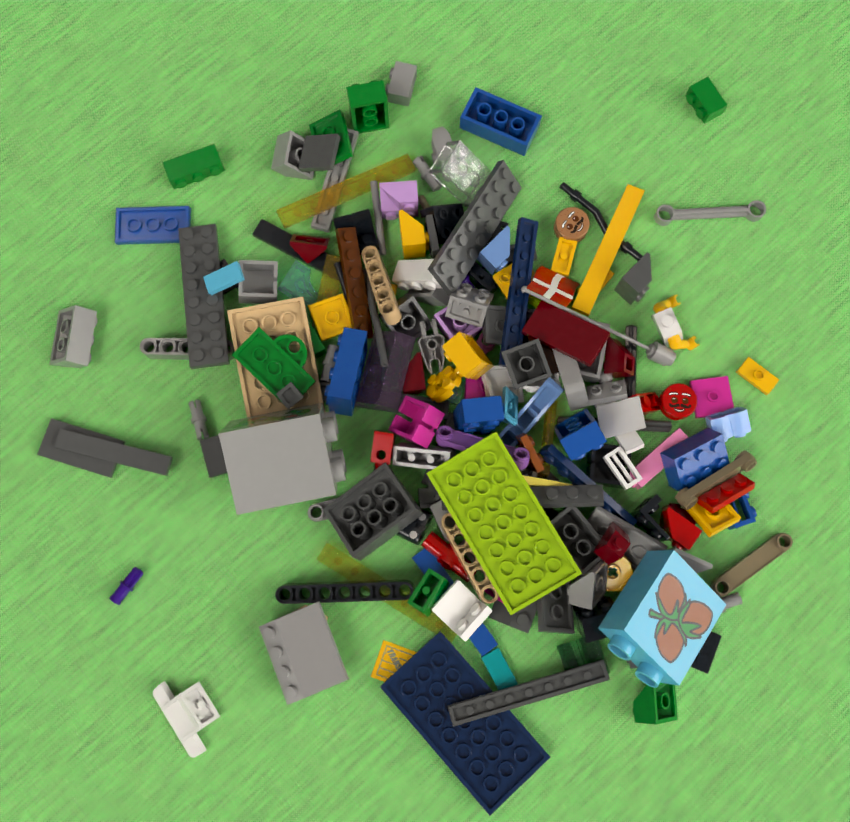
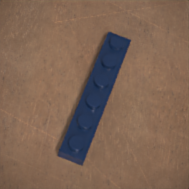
(577, 477)

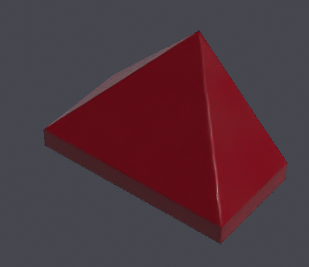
(309, 246)

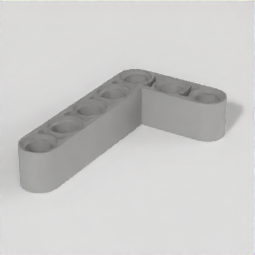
(572, 381)

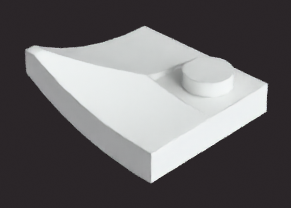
(496, 379)

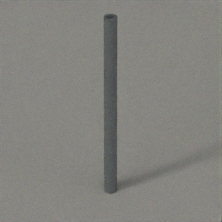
(375, 320)

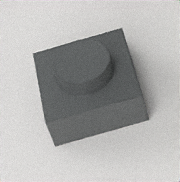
(289, 395)

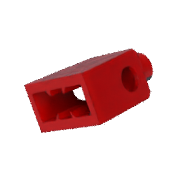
(385, 442)

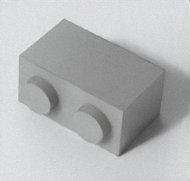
(402, 83)

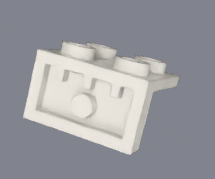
(461, 610)

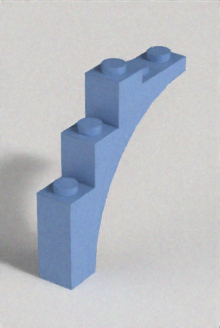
(532, 411)

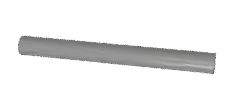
(378, 217)

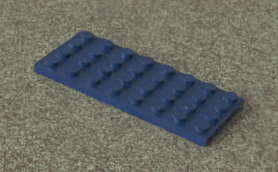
(486, 754)

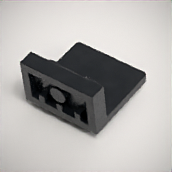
(444, 218)
(364, 228)
(643, 518)

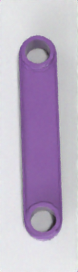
(461, 441)

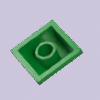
(656, 705)

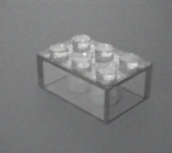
(459, 171)

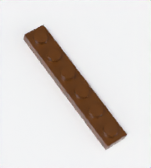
(354, 280)

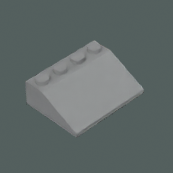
(303, 653)

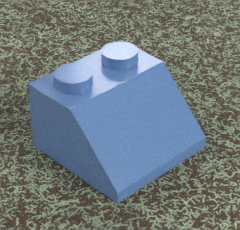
(496, 253)

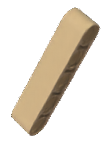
(381, 285)
(469, 569)

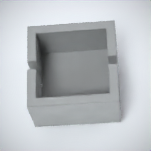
(259, 282)

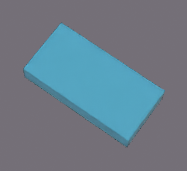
(224, 278)

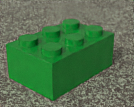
(368, 106)

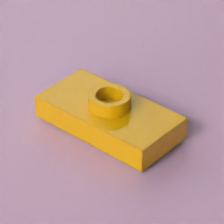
(757, 376)

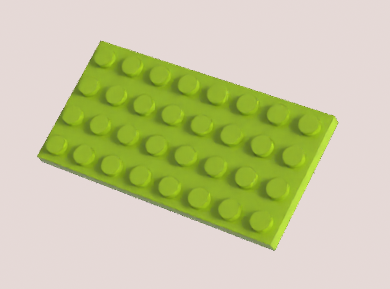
(503, 523)

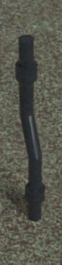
(576, 196)

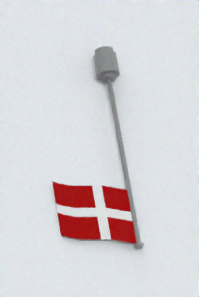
(560, 291)

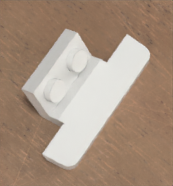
(187, 714)

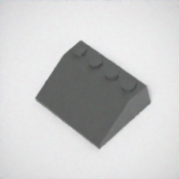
(372, 512)

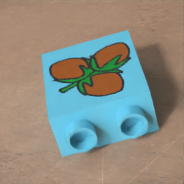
(662, 618)

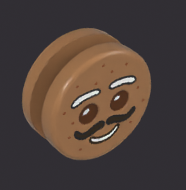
(571, 224)

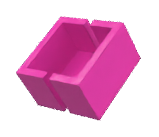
(424, 421)

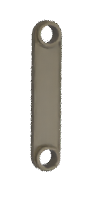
(689, 497)
(751, 564)

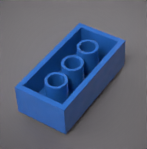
(500, 121)
(347, 371)

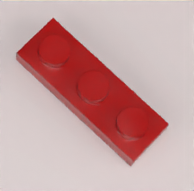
(726, 493)

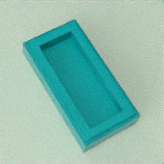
(499, 669)

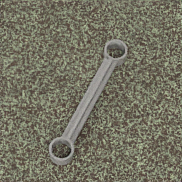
(710, 213)

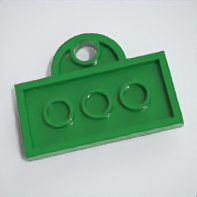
(274, 362)

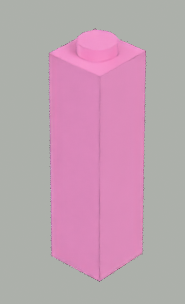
(652, 463)

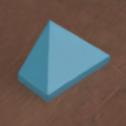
(510, 406)

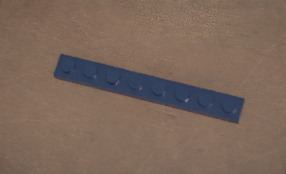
(520, 276)

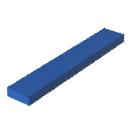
(481, 637)

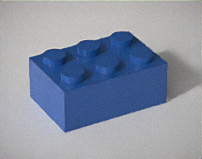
(478, 415)
(579, 434)
(694, 459)

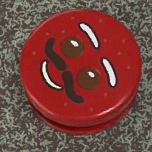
(678, 401)

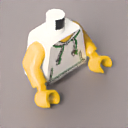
(669, 327)

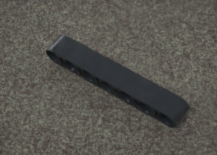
(336, 595)

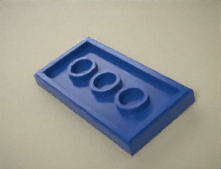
(150, 224)

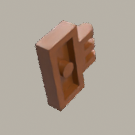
(535, 458)

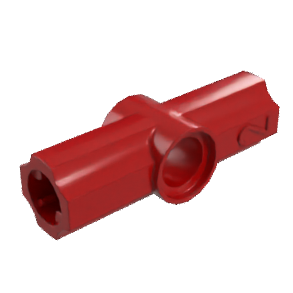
(445, 555)

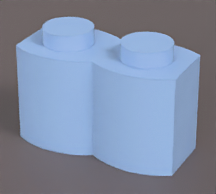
(730, 422)

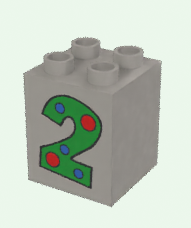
(282, 457)

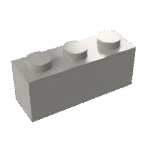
(419, 457)

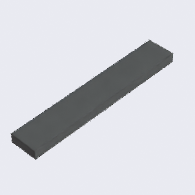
(113, 452)

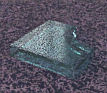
(298, 284)

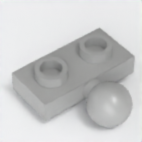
(606, 390)

